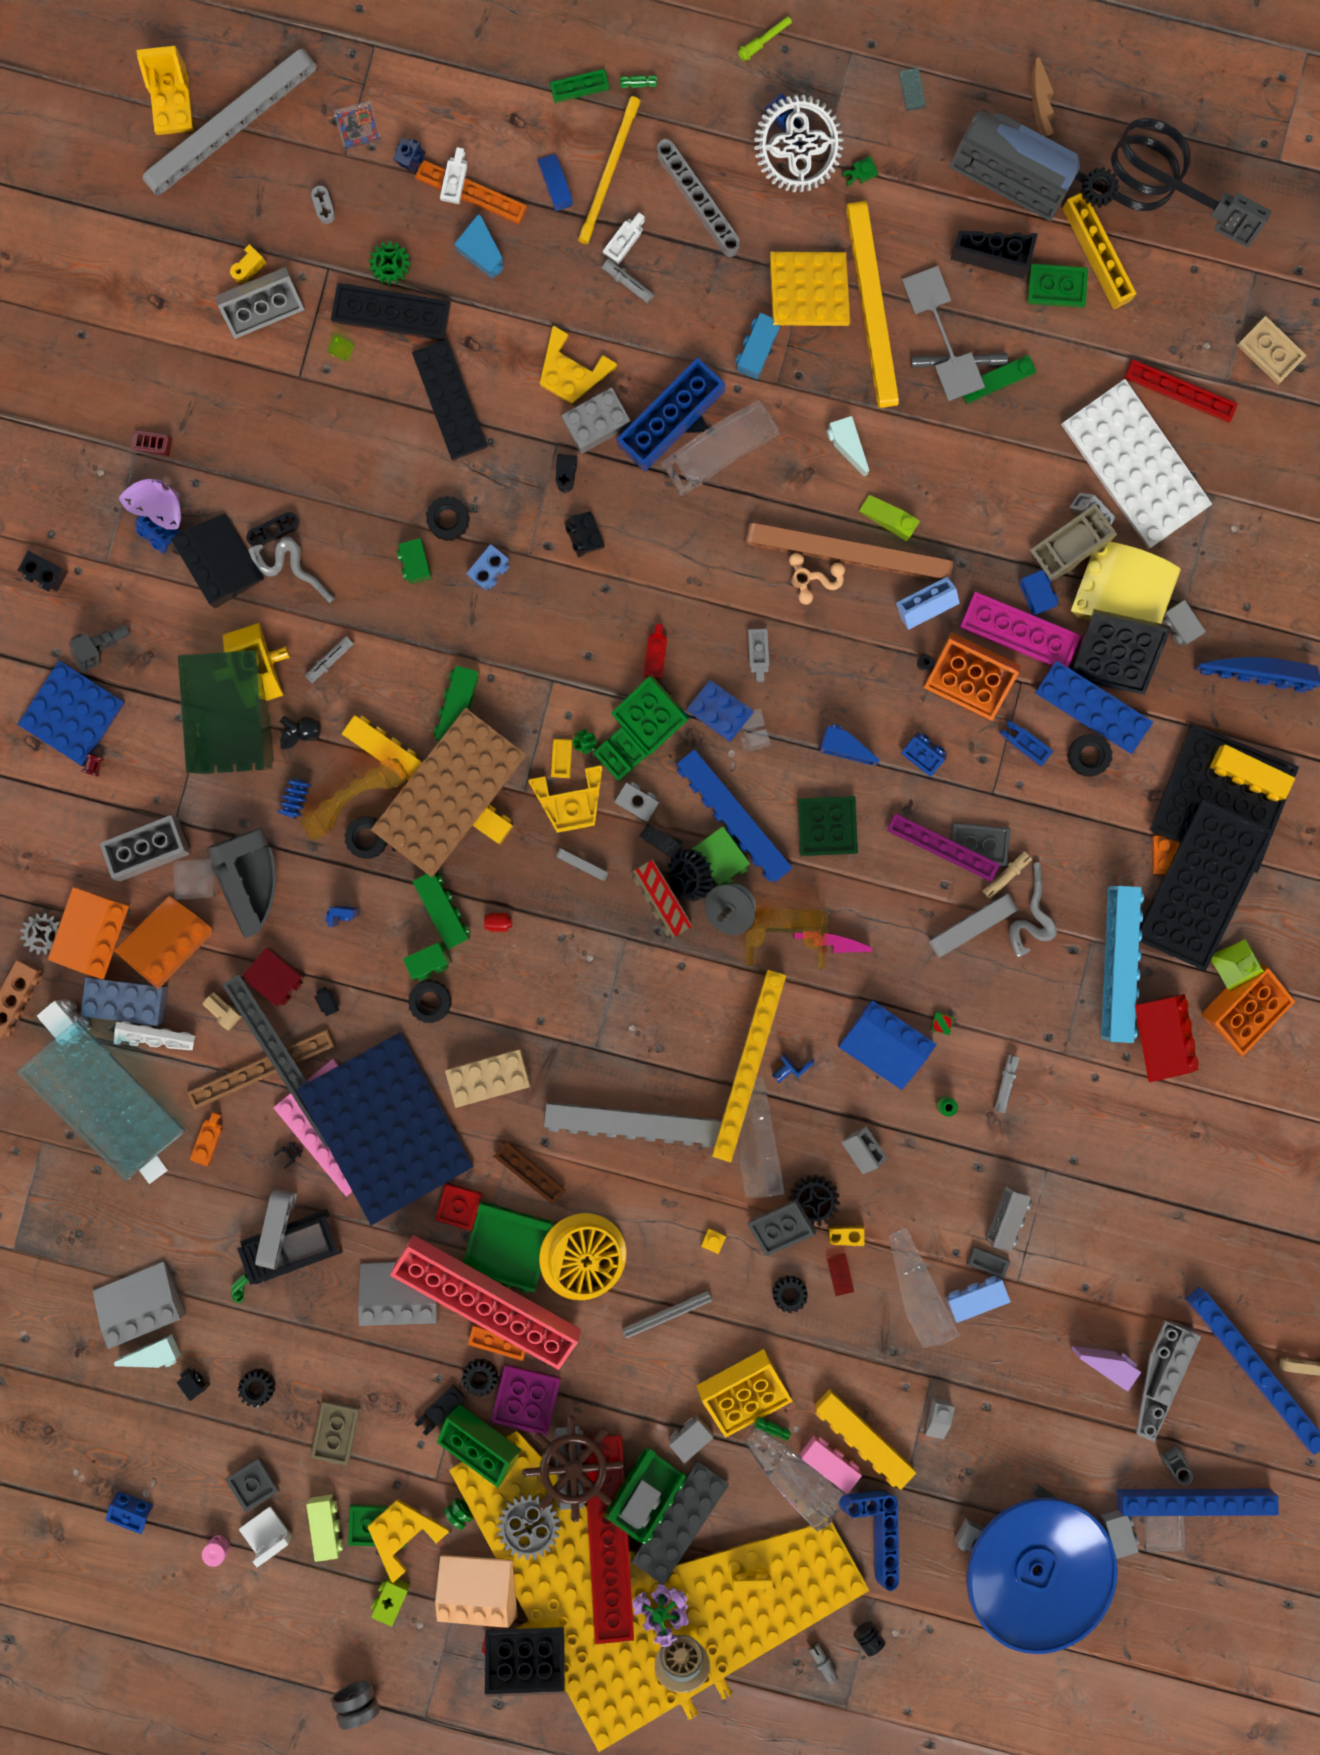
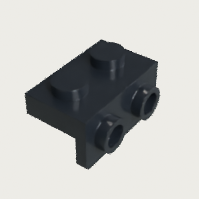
(584, 534)

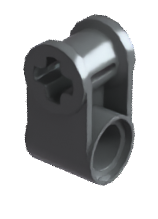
(1175, 1463)

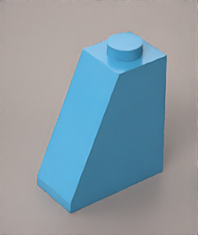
(480, 248)

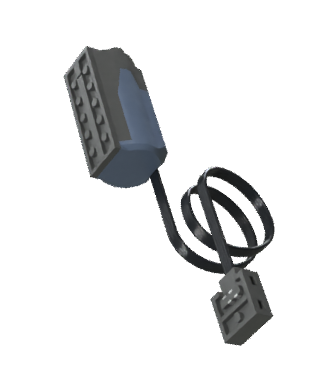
(1040, 171)

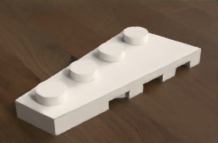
(153, 1037)

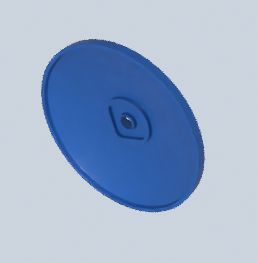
(1059, 1602)

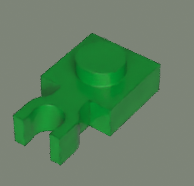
(863, 171)

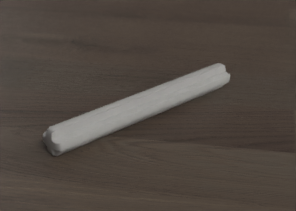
(667, 1314)

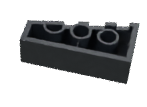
(996, 252)

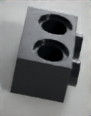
(43, 569)

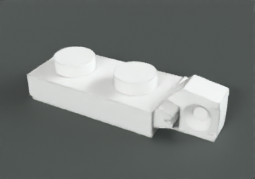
(454, 178)
(624, 239)

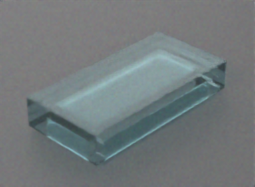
(912, 89)

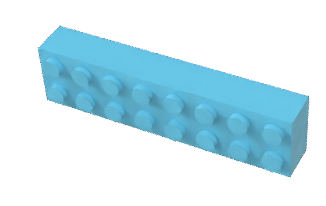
(1121, 963)

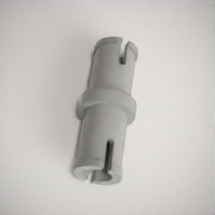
(823, 1663)

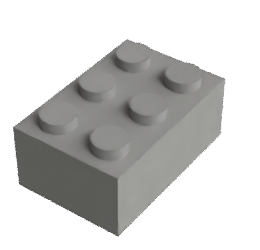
(596, 420)

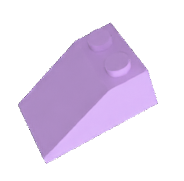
(1109, 1363)

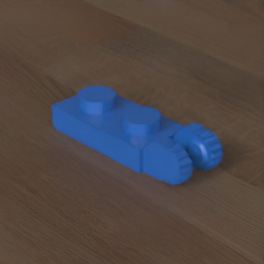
(1027, 744)

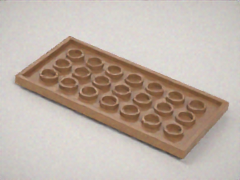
(448, 792)

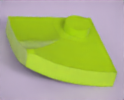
(1236, 964)

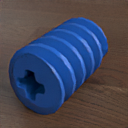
(294, 798)

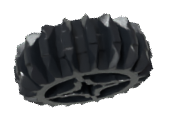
(690, 875)
(822, 1198)

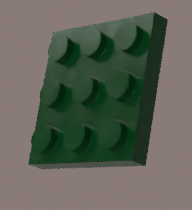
(827, 826)

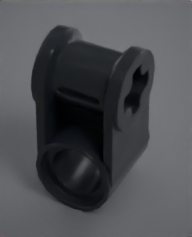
(565, 469)

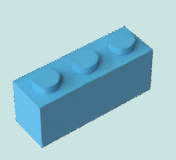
(757, 346)

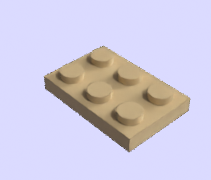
(1271, 350)

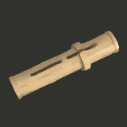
(1011, 871)

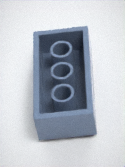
(124, 1001)

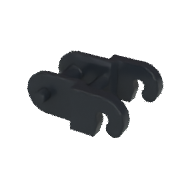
(288, 1153)

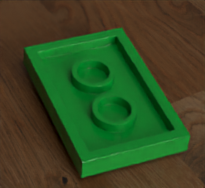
(1057, 285)
(359, 1518)

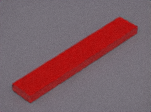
(1180, 390)

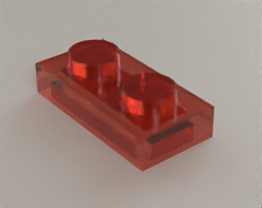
(840, 1274)

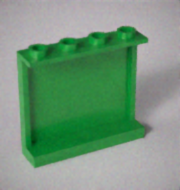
(507, 1246)

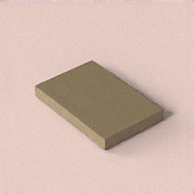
(335, 1432)

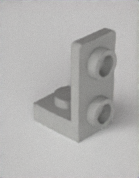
(1084, 501)

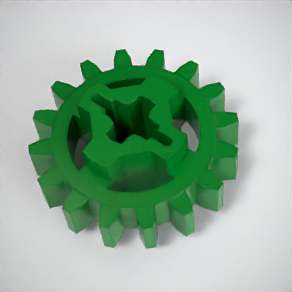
(393, 255)

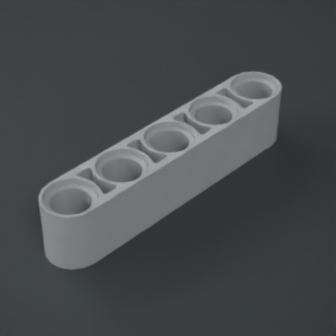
(973, 925)

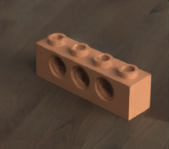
(11, 986)

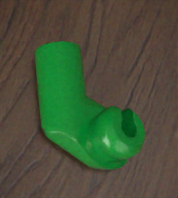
(237, 1288)

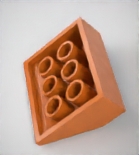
(972, 676)
(88, 932)
(164, 941)
(1248, 1010)

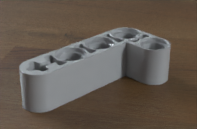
(274, 1227)

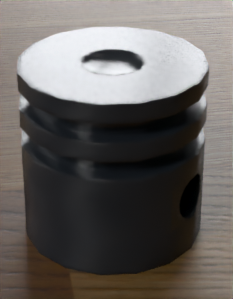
(868, 1637)

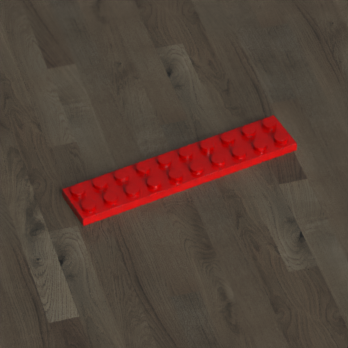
(609, 1556)

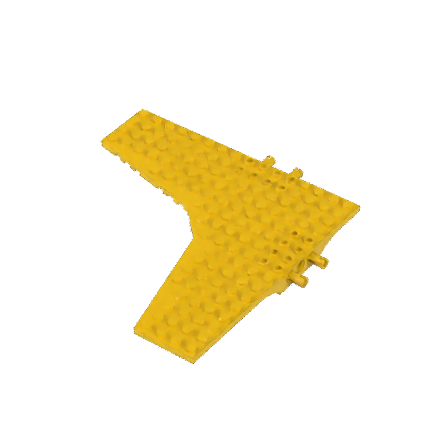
(617, 1681)

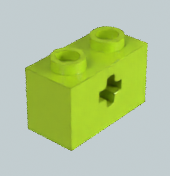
(387, 1611)

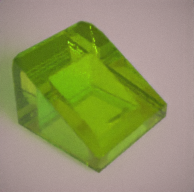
(340, 348)

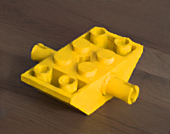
(253, 639)

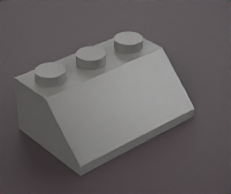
(1009, 1219)

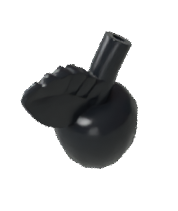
(306, 730)

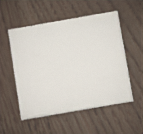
(153, 1170)

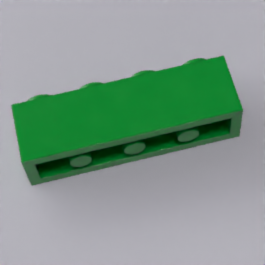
(457, 698)
(441, 910)

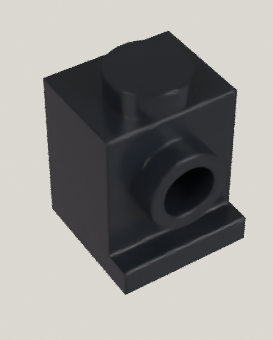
(192, 1383)

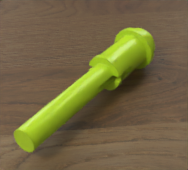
(755, 45)

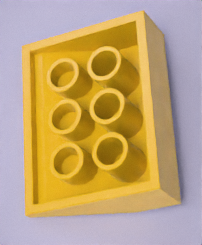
(744, 1393)

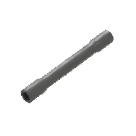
(990, 359)

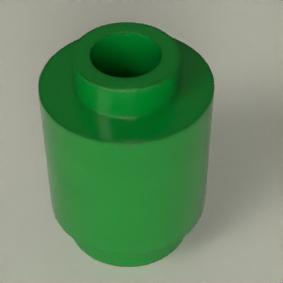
(942, 1102)

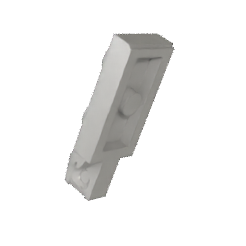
(758, 652)

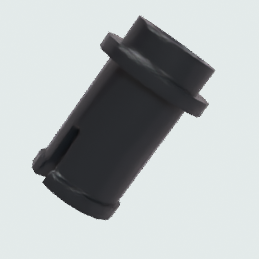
(928, 659)

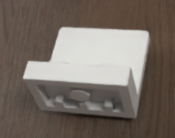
(266, 1535)

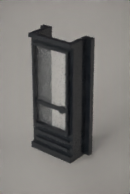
(304, 1243)

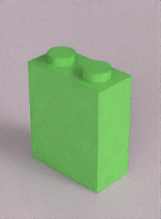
(723, 855)

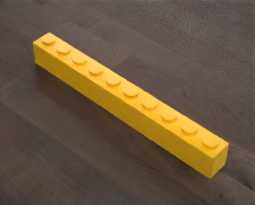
(381, 747)
(748, 1066)

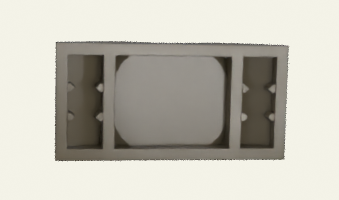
(1074, 542)

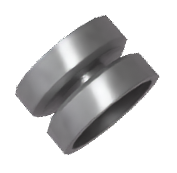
(355, 1705)

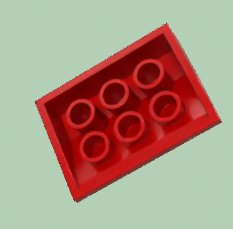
(1166, 1037)

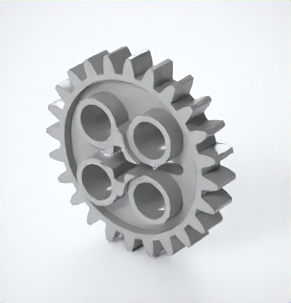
(537, 1542)

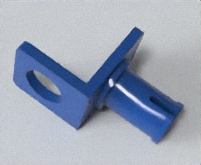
(789, 1067)

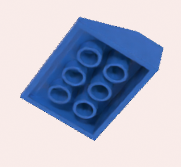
(887, 1045)

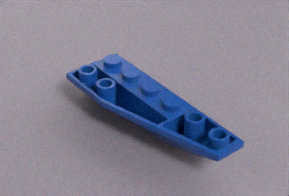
(1265, 671)

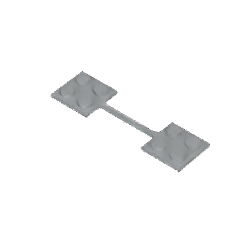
(958, 374)

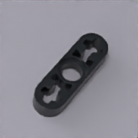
(283, 518)

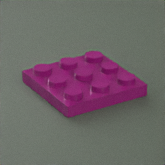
(525, 1399)

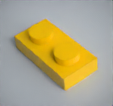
(760, 1581)

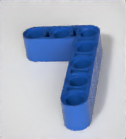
(882, 1531)

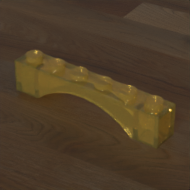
(323, 819)

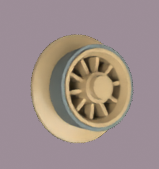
(682, 1665)

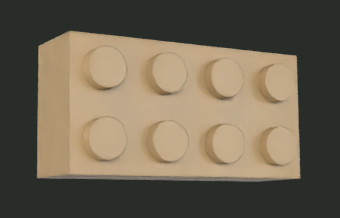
(488, 1077)

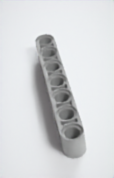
(697, 189)

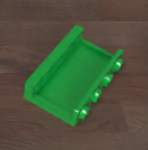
(658, 1475)

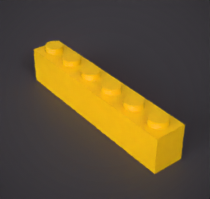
(1099, 251)
(865, 1439)

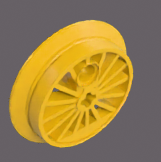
(553, 1253)

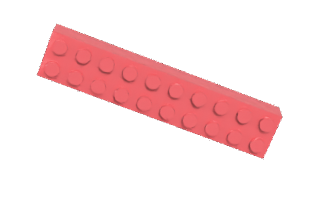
(486, 1302)

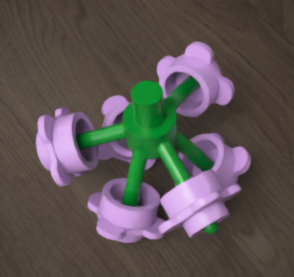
(656, 1617)

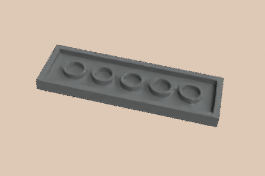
(681, 1523)

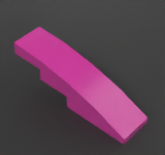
(841, 944)

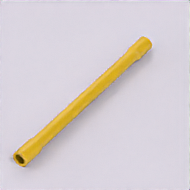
(588, 226)

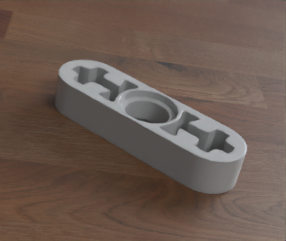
(581, 864)

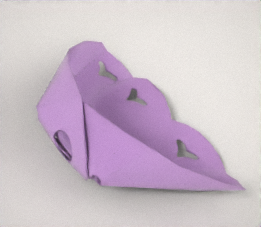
(154, 501)

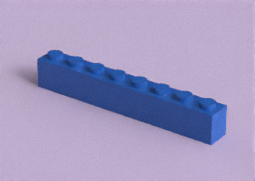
(734, 817)
(1198, 1502)

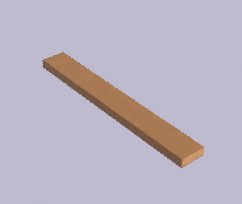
(257, 1070)

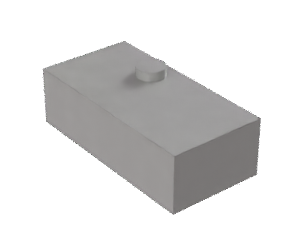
(145, 848)

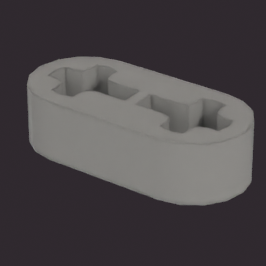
(320, 205)

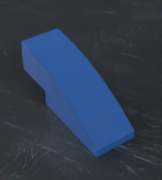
(555, 182)

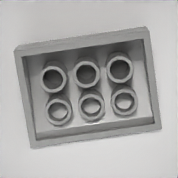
(390, 1301)
(137, 1305)

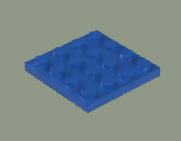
(71, 713)

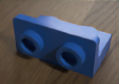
(155, 534)
(924, 753)
(341, 913)
(129, 1512)

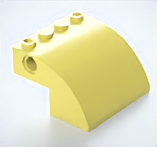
(1126, 584)

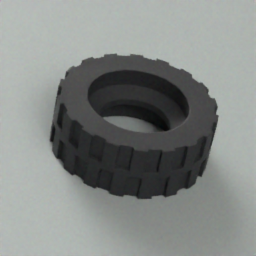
(462, 518)
(1100, 744)
(660, 841)
(352, 842)
(444, 1001)

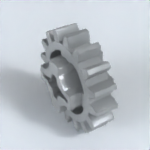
(36, 926)

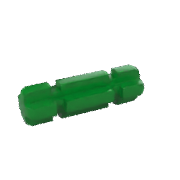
(638, 81)
(772, 1428)

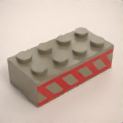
(662, 898)

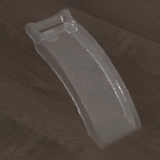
(721, 446)

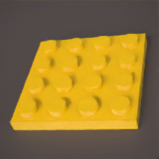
(809, 288)

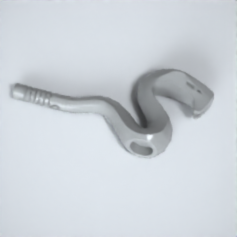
(287, 544)
(1045, 934)

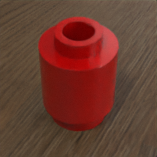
(498, 922)

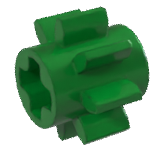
(584, 741)

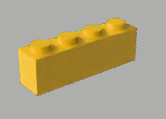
(1252, 772)

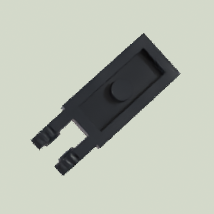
(441, 1408)

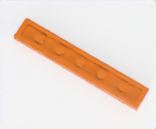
(475, 193)

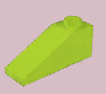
(889, 517)

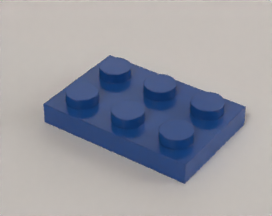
(720, 711)

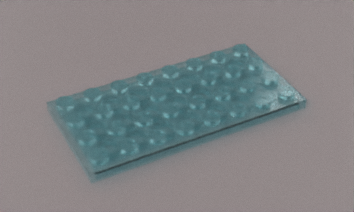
(100, 1100)

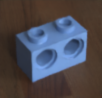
(483, 564)

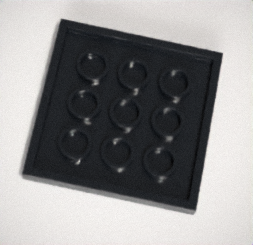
(1120, 651)

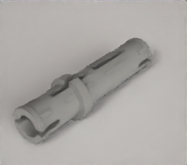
(628, 281)
(329, 659)
(1007, 1083)

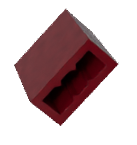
(273, 977)

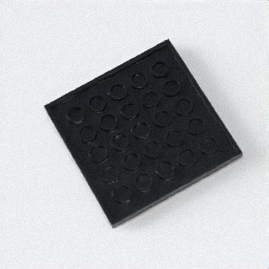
(1196, 781)

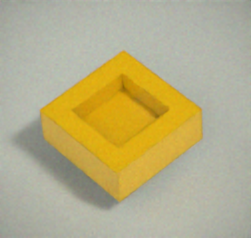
(713, 1240)

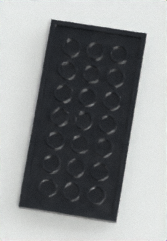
(1204, 884)

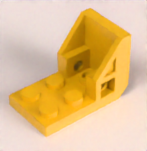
(169, 89)

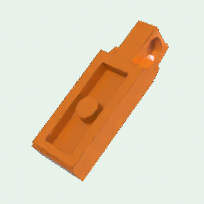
(207, 1140)

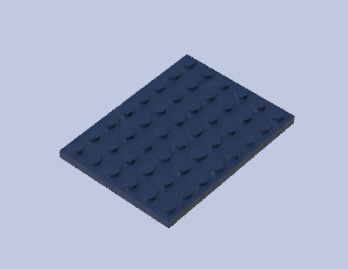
(385, 1128)

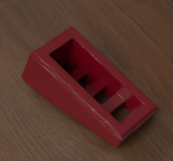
(165, 448)

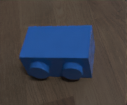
(1038, 593)

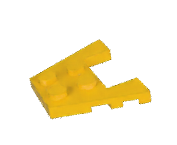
(565, 376)
(574, 808)
(397, 1527)

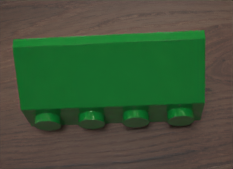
(478, 1445)

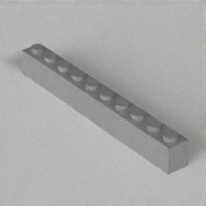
(631, 1124)

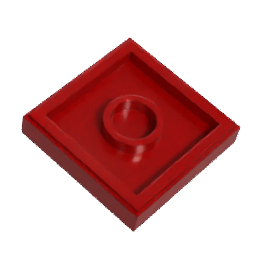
(458, 1206)

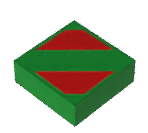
(942, 1023)

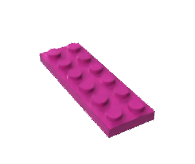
(1019, 631)

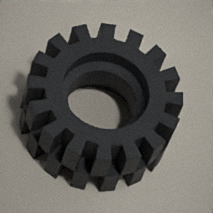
(1105, 177)
(796, 1304)
(474, 1388)
(248, 1396)

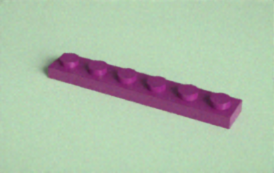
(943, 847)

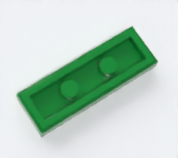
(579, 85)

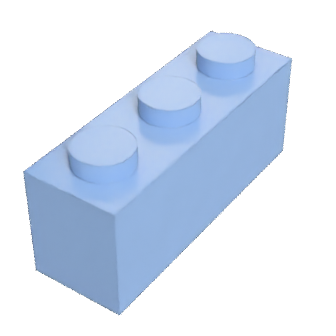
(927, 603)
(977, 1298)

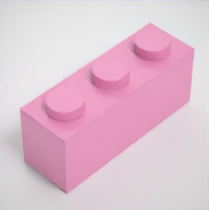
(831, 1463)

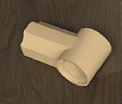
(226, 1014)

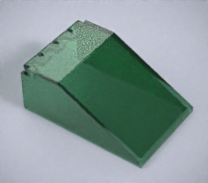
(224, 713)

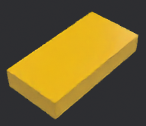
(561, 758)

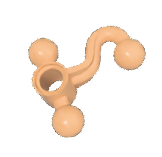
(806, 596)

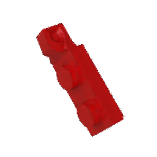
(655, 653)

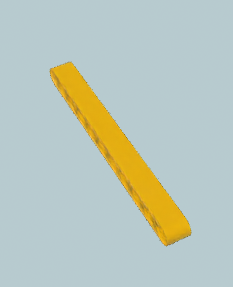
(872, 304)

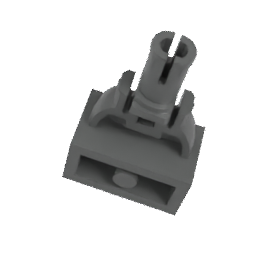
(87, 650)

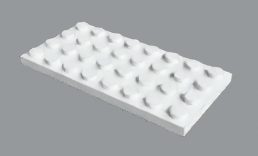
(1136, 464)

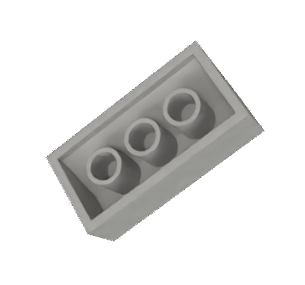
(259, 303)

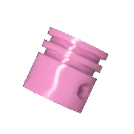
(216, 1550)

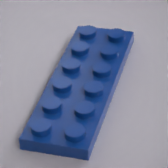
(1093, 707)

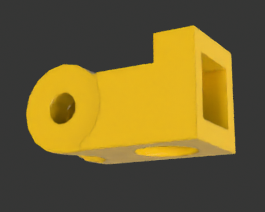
(248, 266)
(847, 1235)

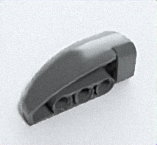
(247, 878)

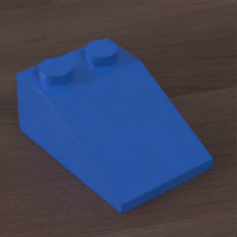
(844, 745)

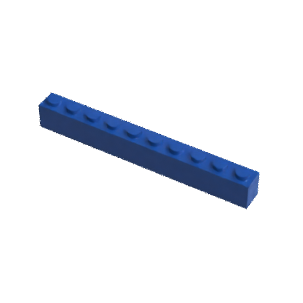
(1255, 1369)

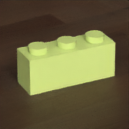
(324, 1527)

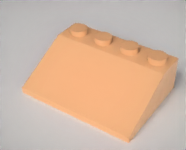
(476, 1591)

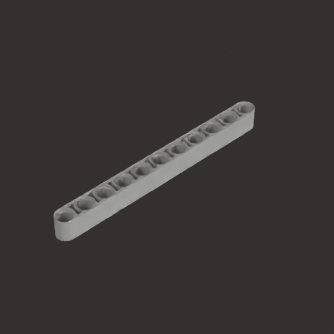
(229, 122)

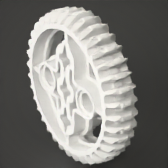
(790, 129)

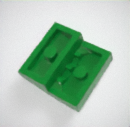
(620, 754)

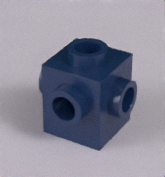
(409, 154)

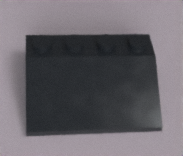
(217, 560)
(525, 1662)

